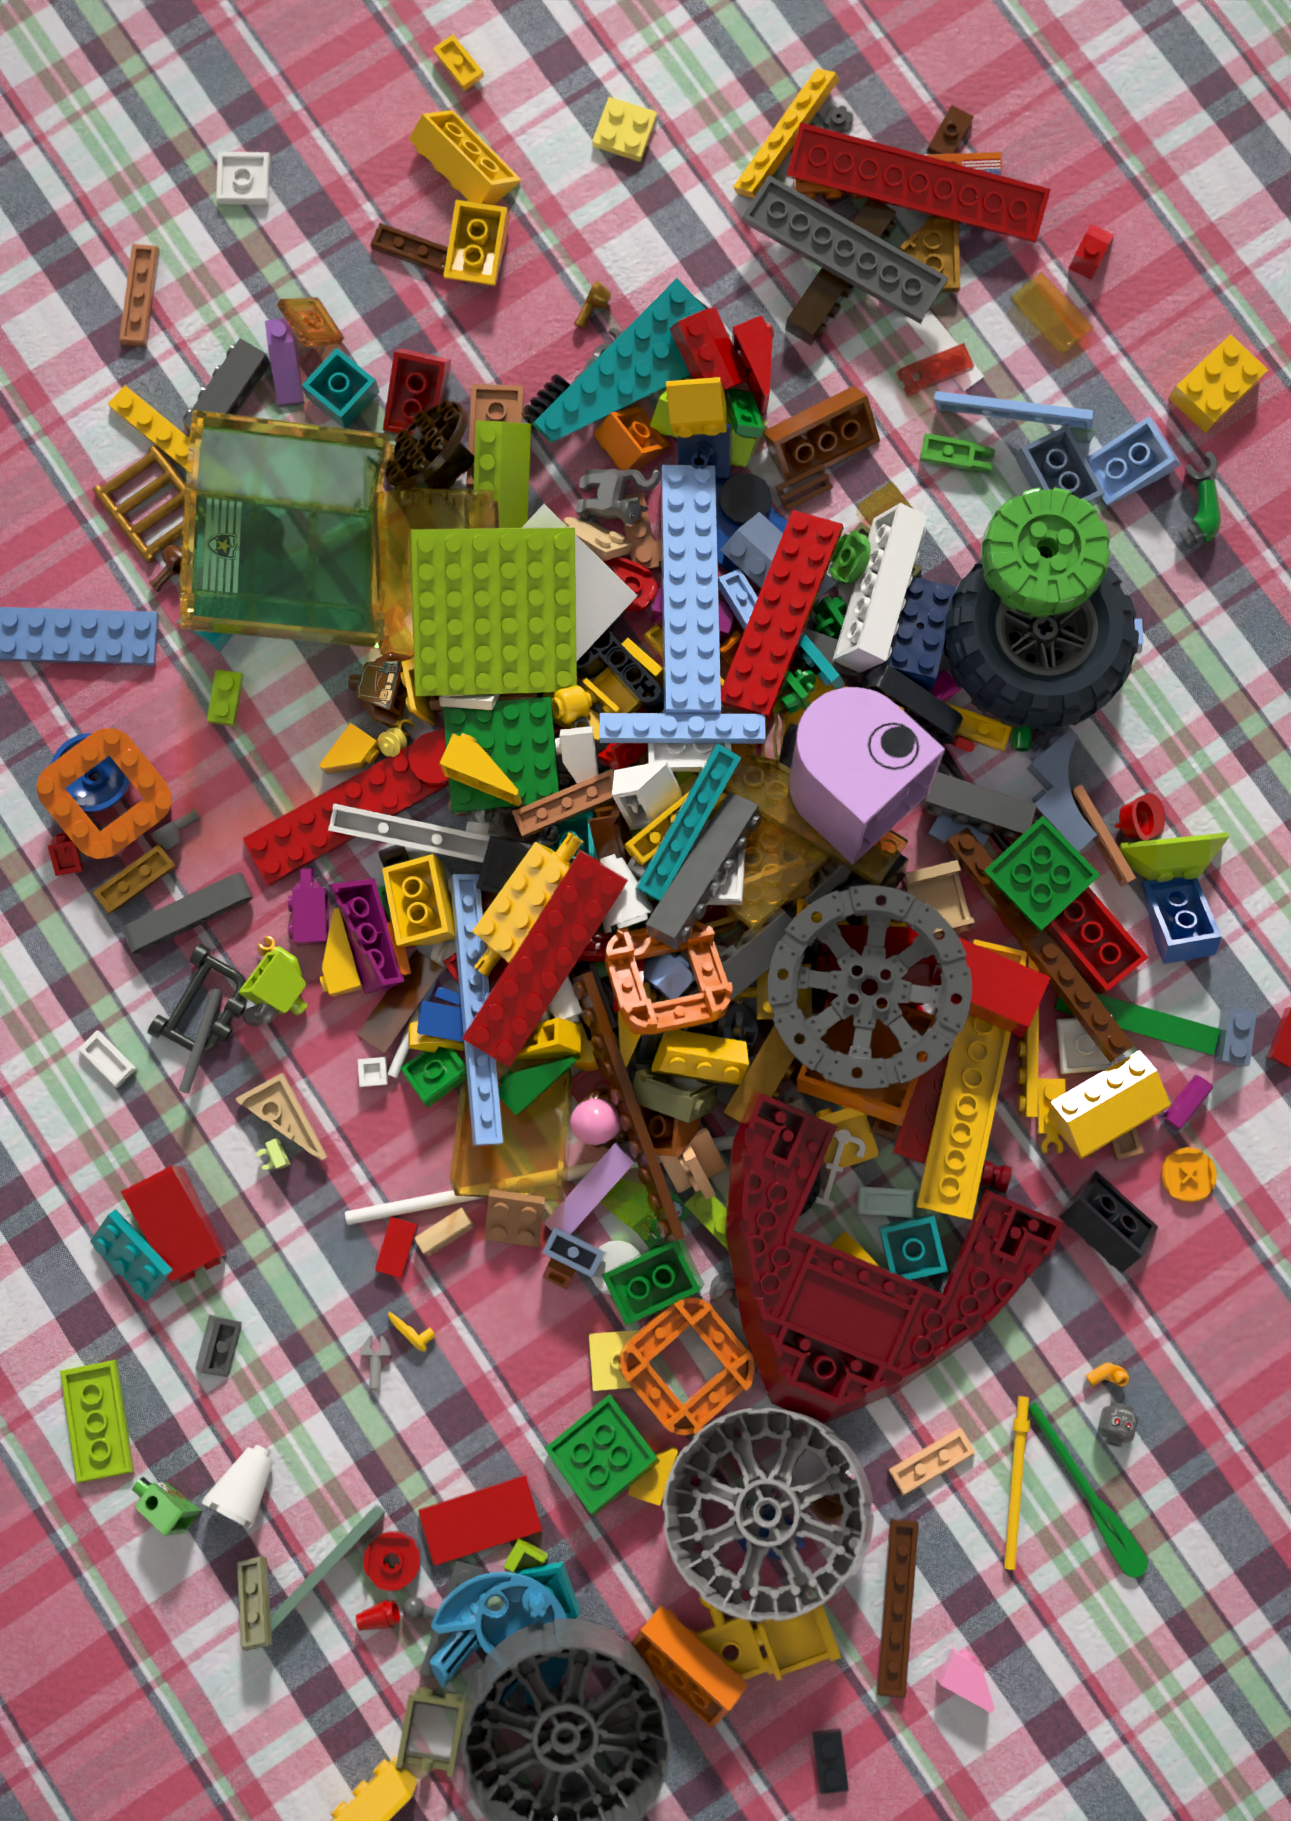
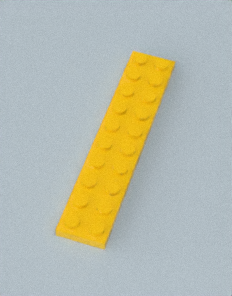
(965, 1112)

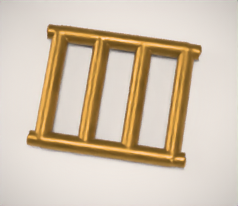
(119, 511)

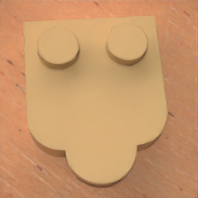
(599, 539)

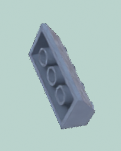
(754, 548)

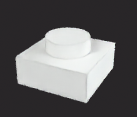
(372, 1072)

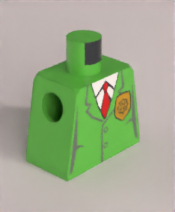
(165, 1507)

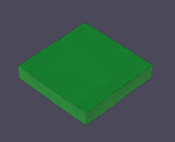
(435, 1074)

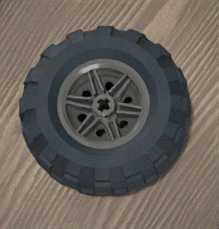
(1048, 690)

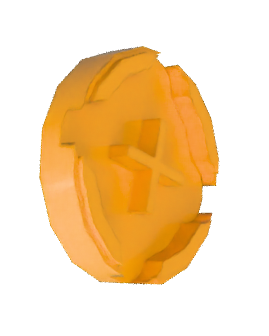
(1188, 1174)

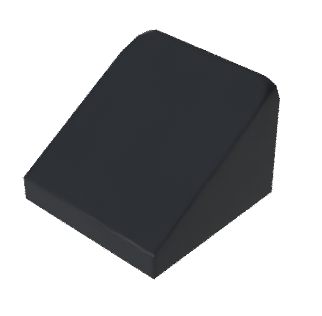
(393, 855)

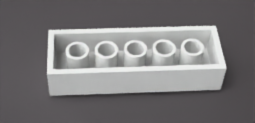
(881, 589)

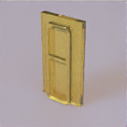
(1051, 313)

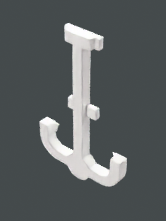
(843, 1137)

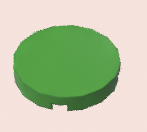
(850, 558)

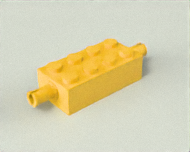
(522, 901)

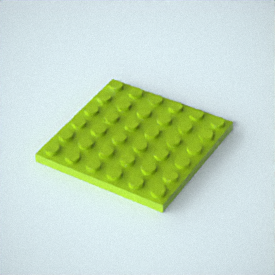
(493, 610)

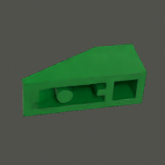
(524, 1086)

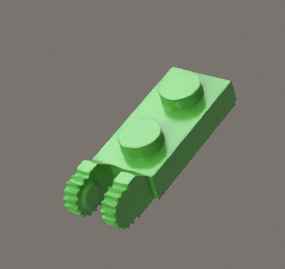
(955, 453)

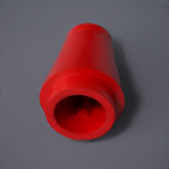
(380, 1616)

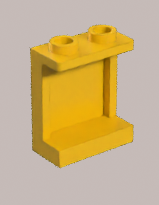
(612, 693)
(796, 1642)

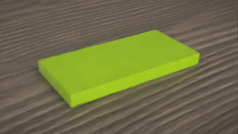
(97, 1421)

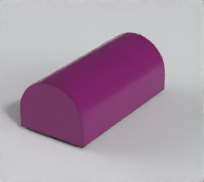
(1187, 1102)

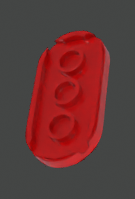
(638, 579)

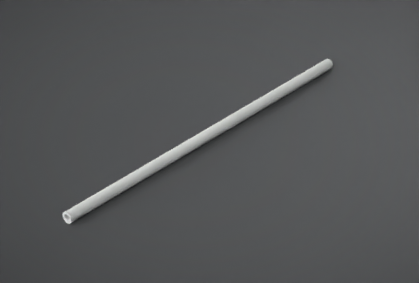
(449, 1198)

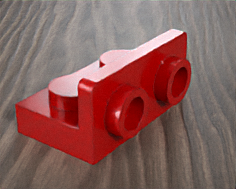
(621, 754)

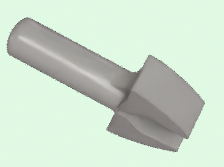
(375, 1360)

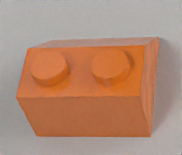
(630, 438)

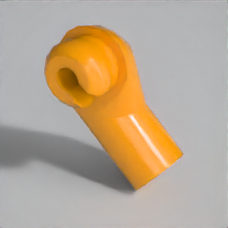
(1110, 1373)

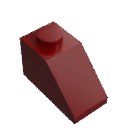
(1091, 251)

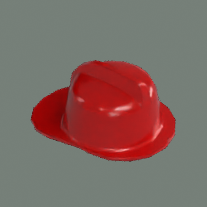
(1142, 817)

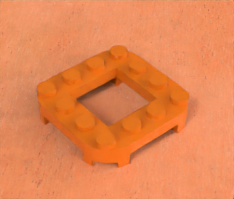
(71, 817)
(672, 1014)
(712, 1396)

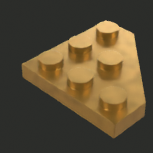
(937, 247)

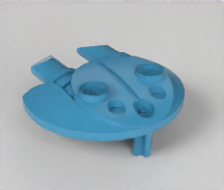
(486, 1625)

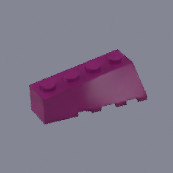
(368, 934)

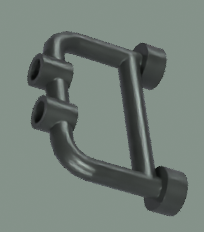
(234, 1006)

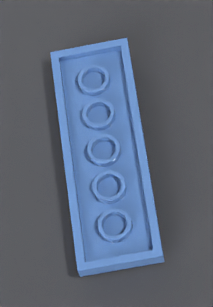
(78, 636)

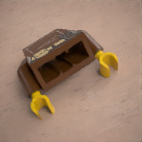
(383, 689)

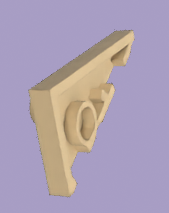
(280, 1108)

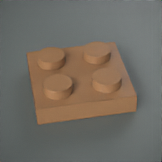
(514, 1218)

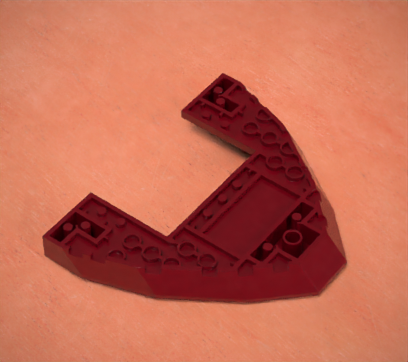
(831, 1324)

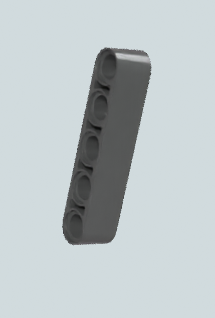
(187, 913)

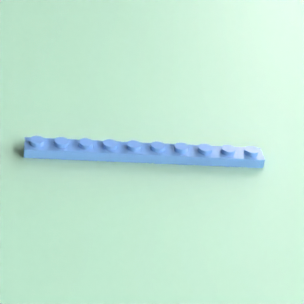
(473, 992)

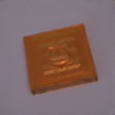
(310, 321)

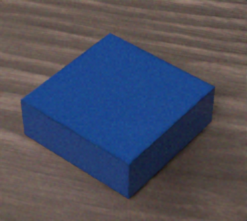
(448, 996)

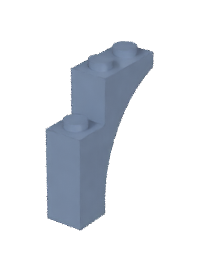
(1057, 804)

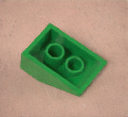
(653, 1280)

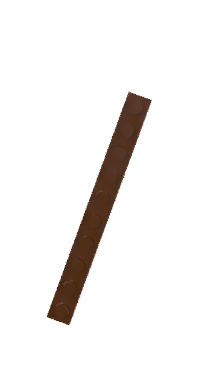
(1042, 951)
(630, 1113)

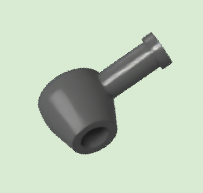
(169, 835)

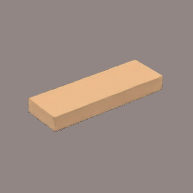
(931, 1461)

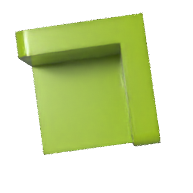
(524, 1556)

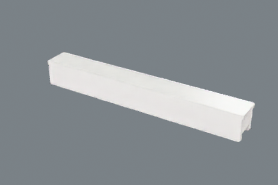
(409, 833)

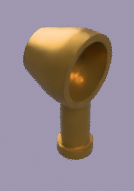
(597, 298)

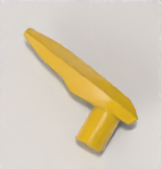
(410, 1334)

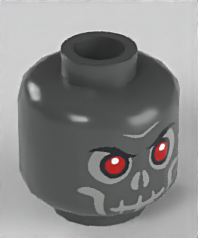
(1117, 1424)

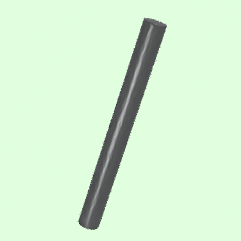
(200, 1041)

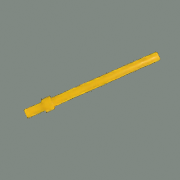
(1020, 1426)

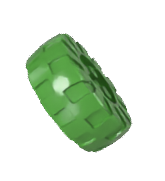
(1060, 528)

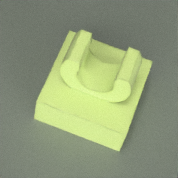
(276, 1153)

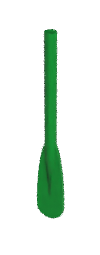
(1116, 1536)

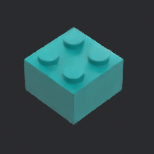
(340, 388)
(913, 1247)

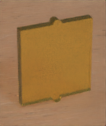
(881, 501)

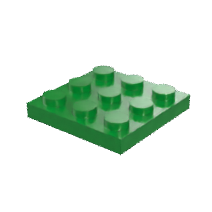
(1041, 873)
(602, 1455)

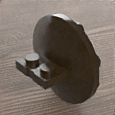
(431, 452)

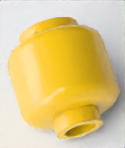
(571, 704)

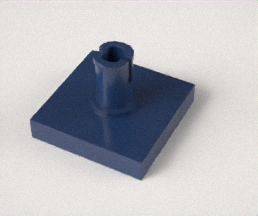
(708, 451)

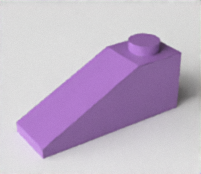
(284, 362)

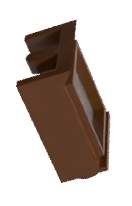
(610, 832)

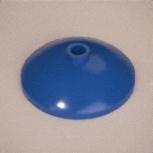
(98, 794)

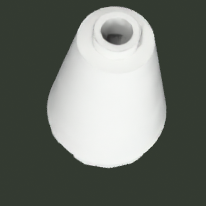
(631, 903)
(242, 1487)

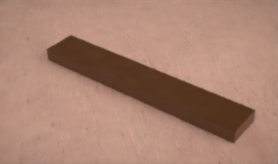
(897, 1608)

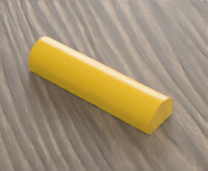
(646, 842)

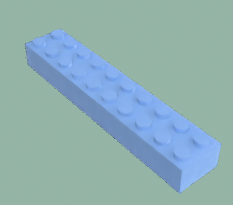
(690, 590)

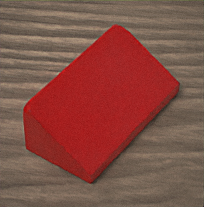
(1281, 1045)

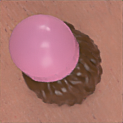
(597, 1120)

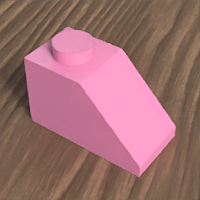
(966, 1678)

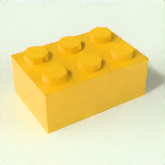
(1218, 383)

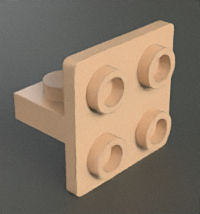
(695, 1165)

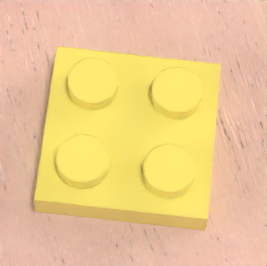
(624, 129)

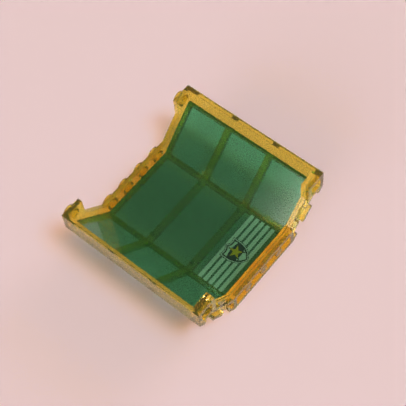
(281, 530)

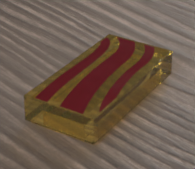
(774, 736)

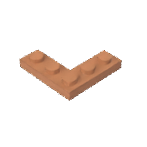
(644, 548)

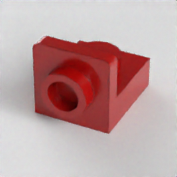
(64, 855)

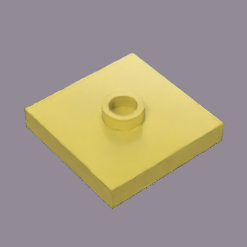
(604, 1354)

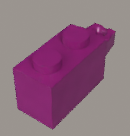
(309, 910)

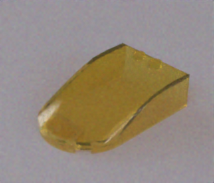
(533, 1145)

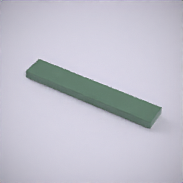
(325, 1566)

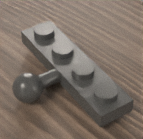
(415, 1608)

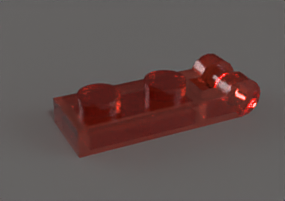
(935, 369)

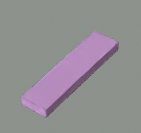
(591, 1189)

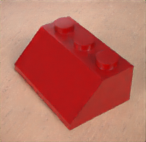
(708, 348)

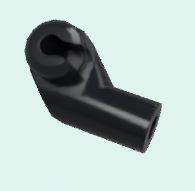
(549, 838)

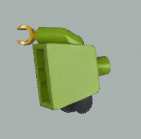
(273, 985)

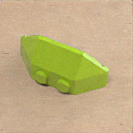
(1173, 856)

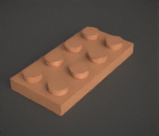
(493, 403)

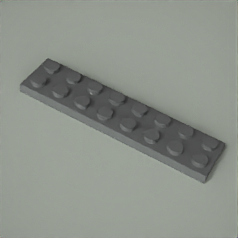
(844, 249)

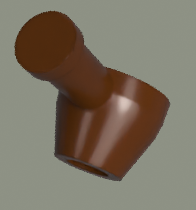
(172, 559)

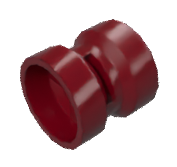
(995, 1176)

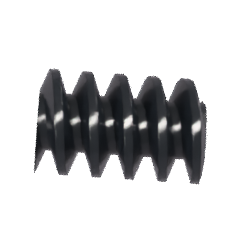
(546, 397)

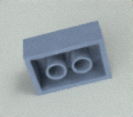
(1059, 463)

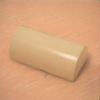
(444, 1232)

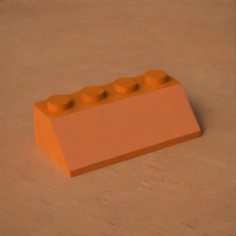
(689, 1667)

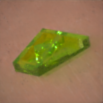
(630, 1205)

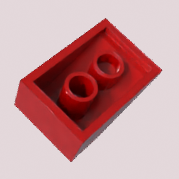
(754, 348)
(415, 385)

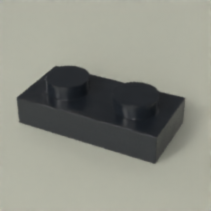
(830, 1761)

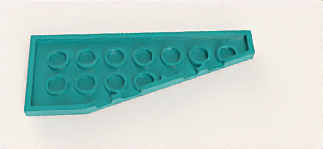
(627, 370)

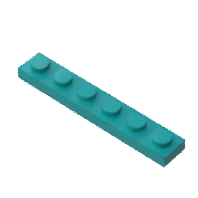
(688, 822)

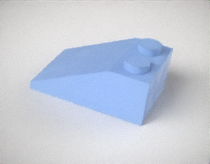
(1133, 461)

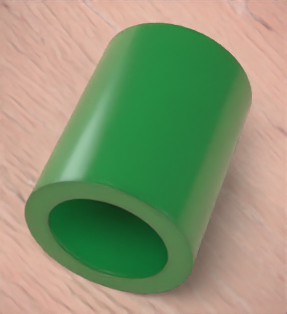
(1022, 739)

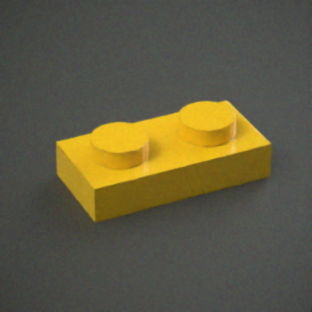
(458, 62)

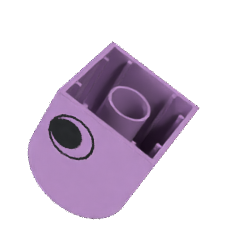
(859, 768)

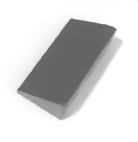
(218, 1346)

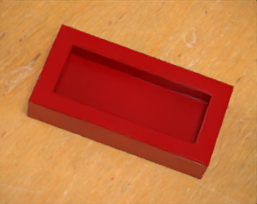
(396, 1247)

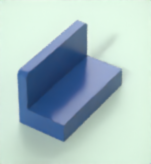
(440, 1021)

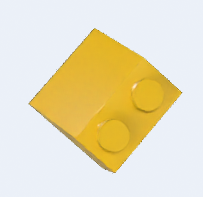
(696, 407)

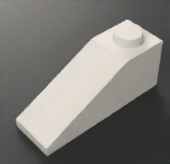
(578, 752)

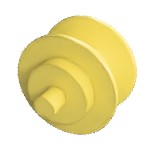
(392, 742)

